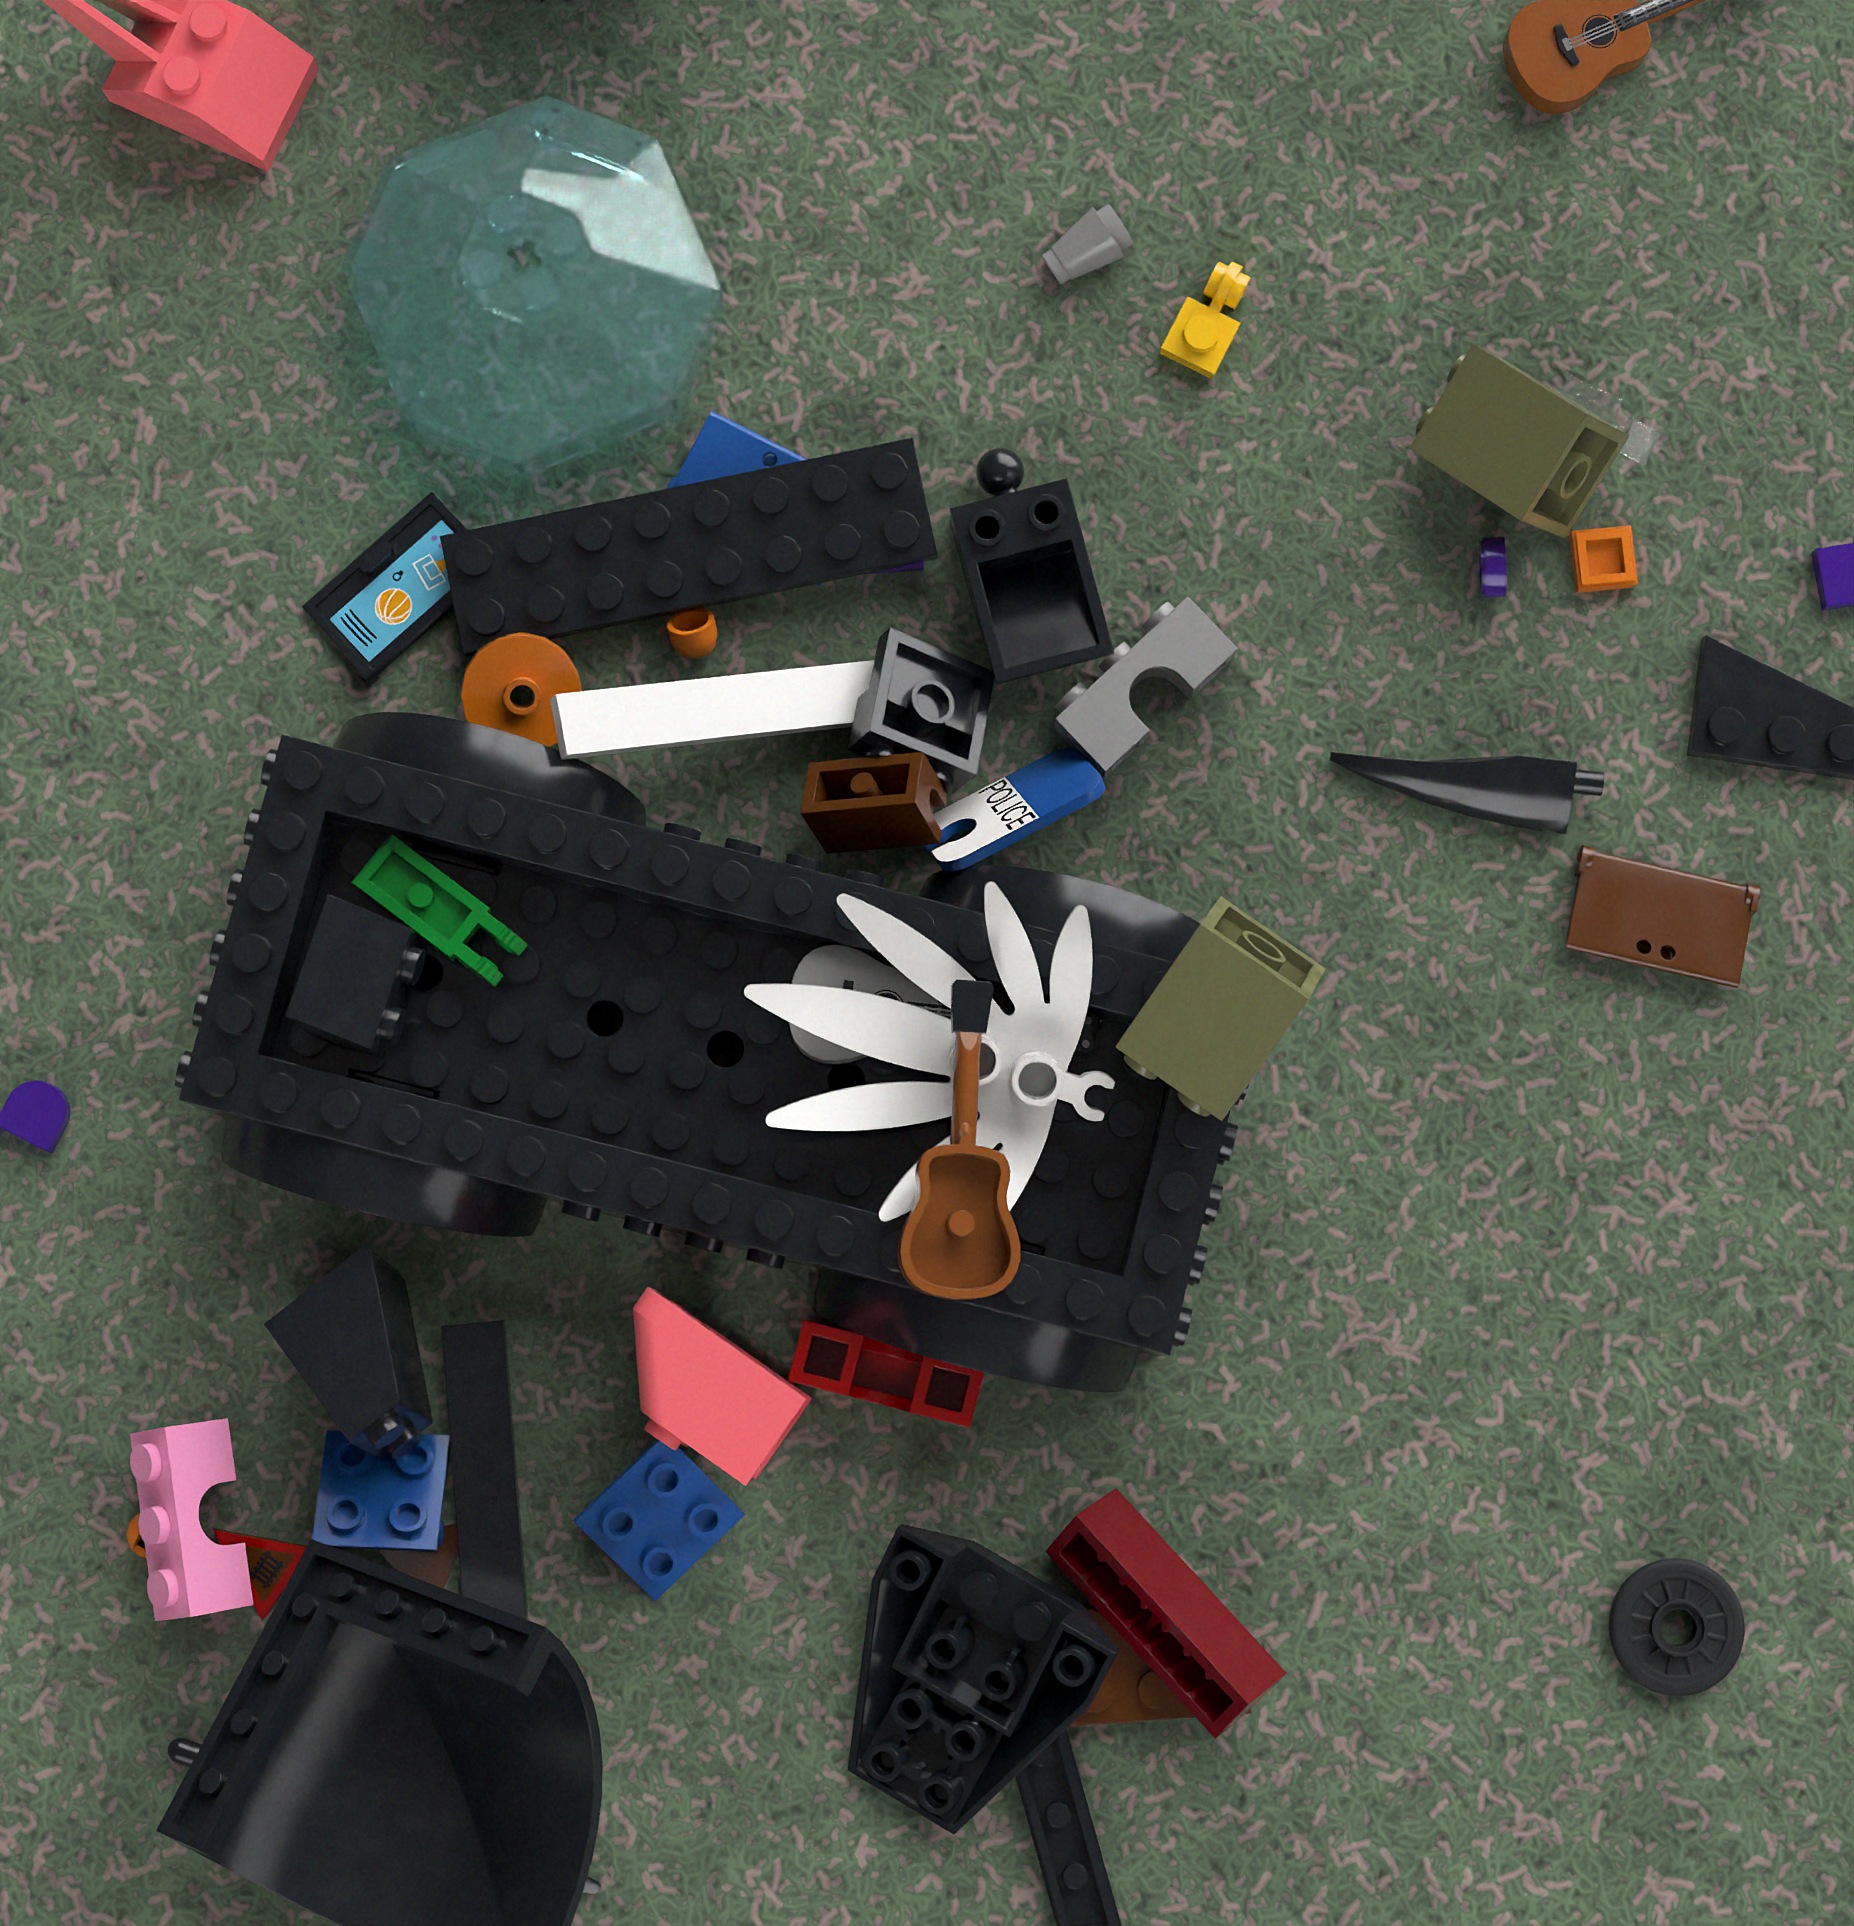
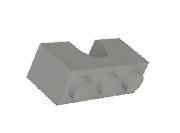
(1178, 647)

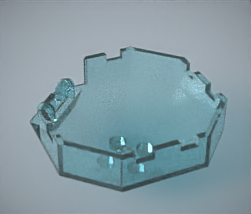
(549, 356)

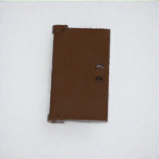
(1662, 908)

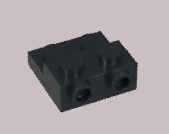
(924, 704)

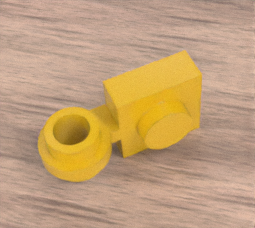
(1202, 332)

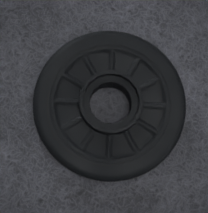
(1715, 1635)

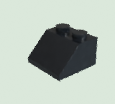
(356, 978)

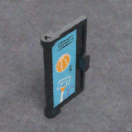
(405, 596)

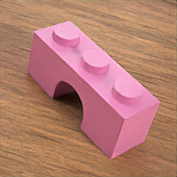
(184, 1566)

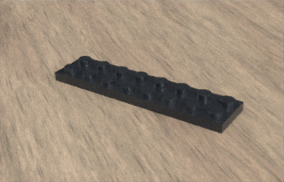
(690, 546)

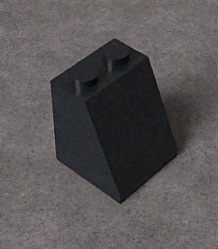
(360, 1354)

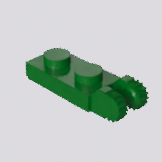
(433, 906)

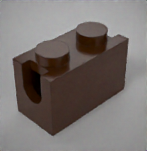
(873, 802)

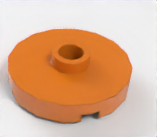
(514, 662)

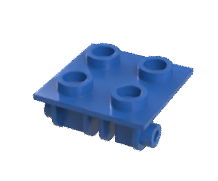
(379, 1501)
(659, 1517)

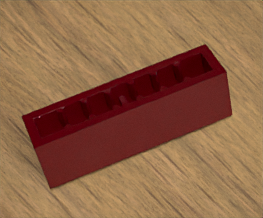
(1165, 1612)

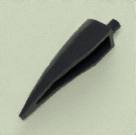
(1497, 789)

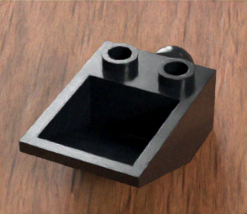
(1031, 579)

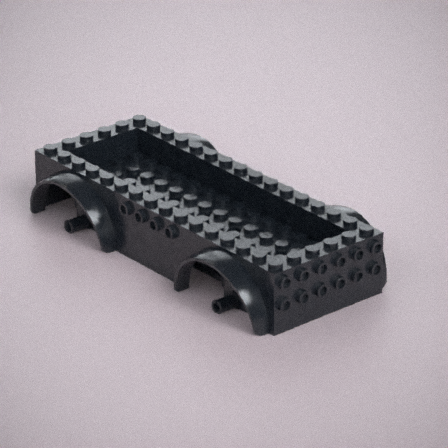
(520, 1104)

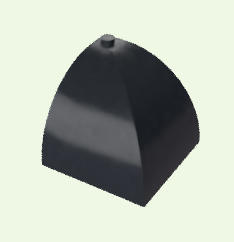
(400, 1758)

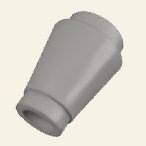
(1088, 245)

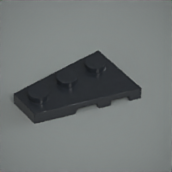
(1766, 717)

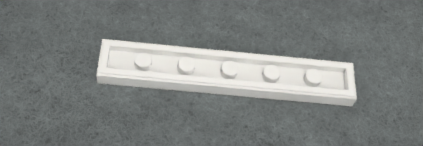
(708, 709)

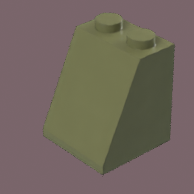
(1517, 441)
(1220, 1010)

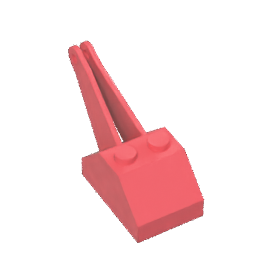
(201, 70)

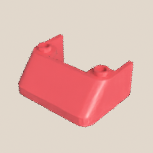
(709, 1390)

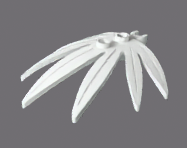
(1020, 1055)

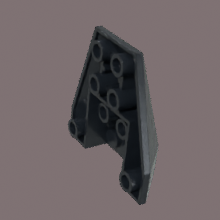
(966, 1674)

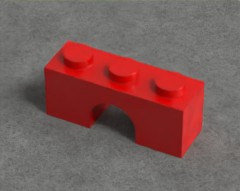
(884, 1374)

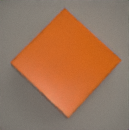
(1603, 559)

